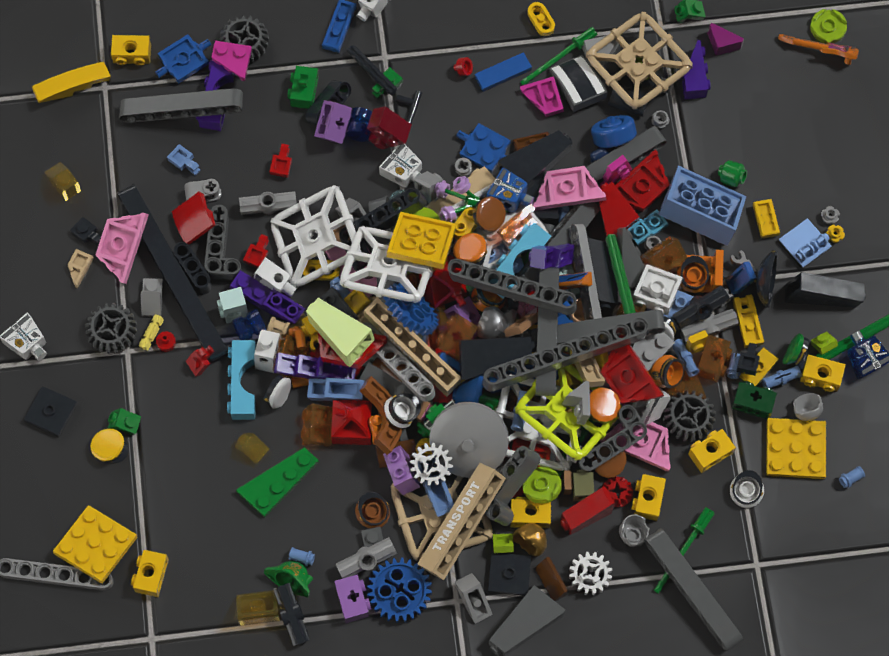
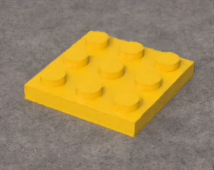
(421, 240)
(796, 448)
(95, 544)

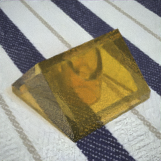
(257, 608)

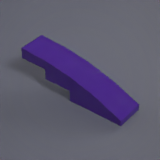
(310, 367)

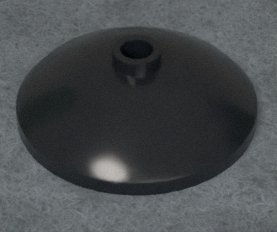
(766, 278)

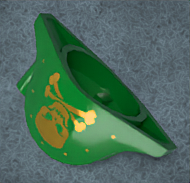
(291, 573)

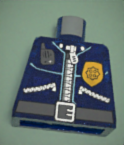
(866, 354)

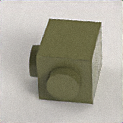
(582, 485)

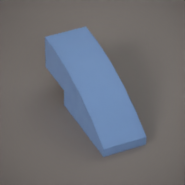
(334, 389)
(437, 494)

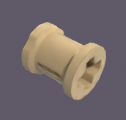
(278, 326)

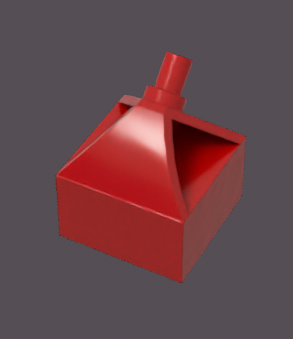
(442, 289)
(351, 422)

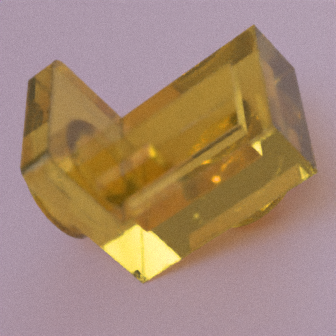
(252, 446)

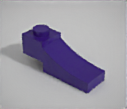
(551, 256)

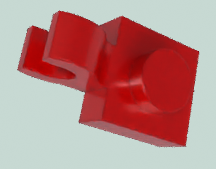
(281, 163)
(257, 253)
(198, 360)

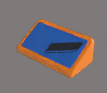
(575, 280)

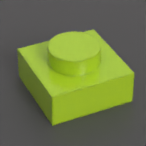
(824, 342)
(503, 543)

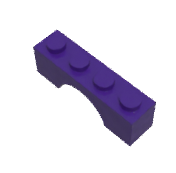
(217, 78)

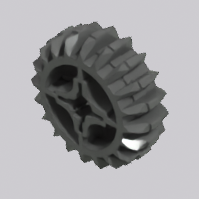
(240, 28)
(104, 332)
(695, 430)

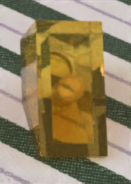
(63, 181)

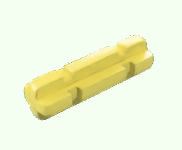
(151, 332)

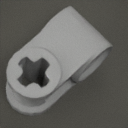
(204, 187)

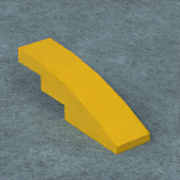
(71, 81)

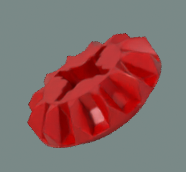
(625, 496)

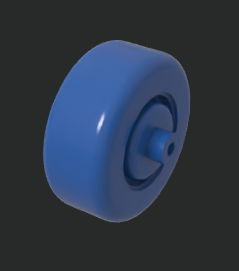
(613, 131)

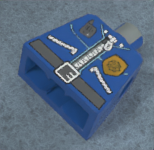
(510, 190)

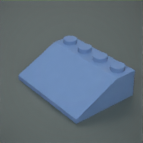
(702, 205)

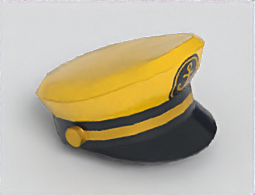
(109, 446)

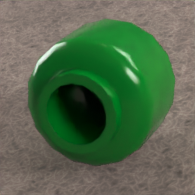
(732, 173)

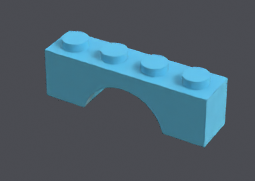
(531, 237)
(242, 403)

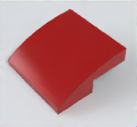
(193, 218)

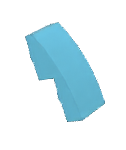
(648, 227)

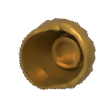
(531, 538)

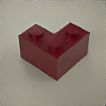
(387, 128)

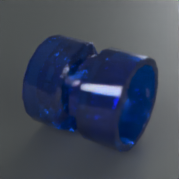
(358, 124)
(252, 319)

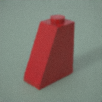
(616, 210)
(587, 511)

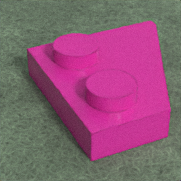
(232, 57)
(544, 96)
(617, 170)

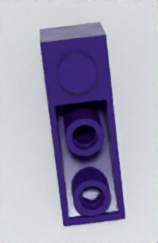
(695, 81)

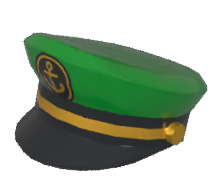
(796, 351)

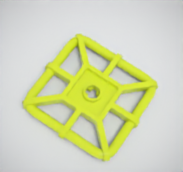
(567, 421)

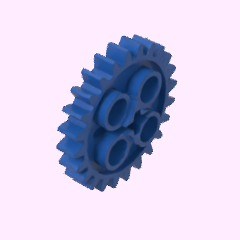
(415, 316)
(388, 604)

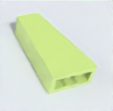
(340, 331)

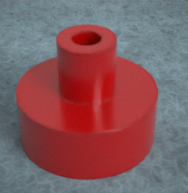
(463, 66)
(165, 341)

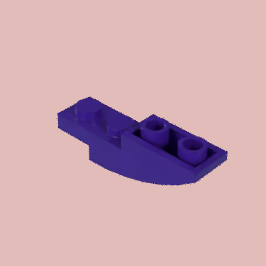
(267, 299)

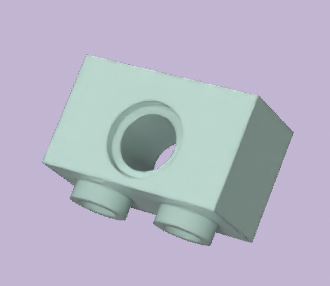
(232, 304)

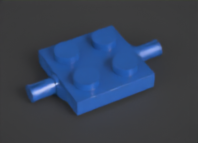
(183, 58)
(483, 147)

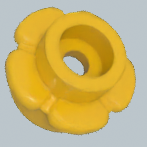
(840, 234)

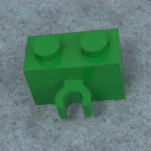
(304, 87)

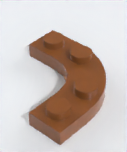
(389, 433)

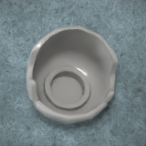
(808, 406)
(633, 530)

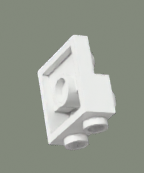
(657, 289)

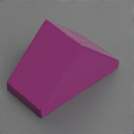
(724, 40)

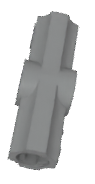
(256, 204)
(712, 325)
(354, 563)

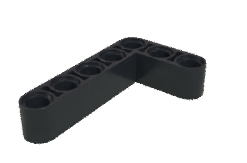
(391, 216)

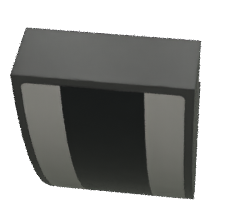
(578, 83)

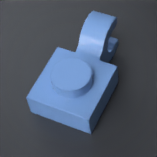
(183, 158)

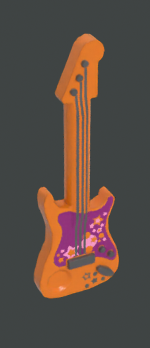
(845, 51)

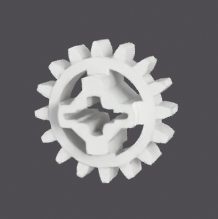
(443, 470)
(584, 578)

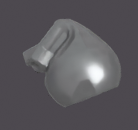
(494, 322)

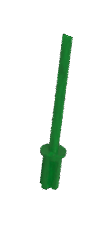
(577, 42)
(698, 528)

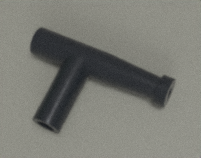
(413, 103)

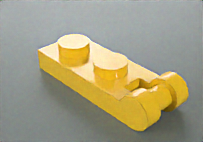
(748, 321)

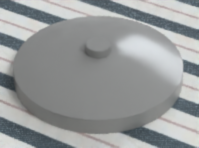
(471, 436)

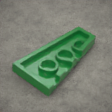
(274, 484)

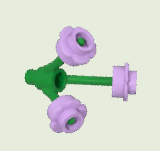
(460, 185)

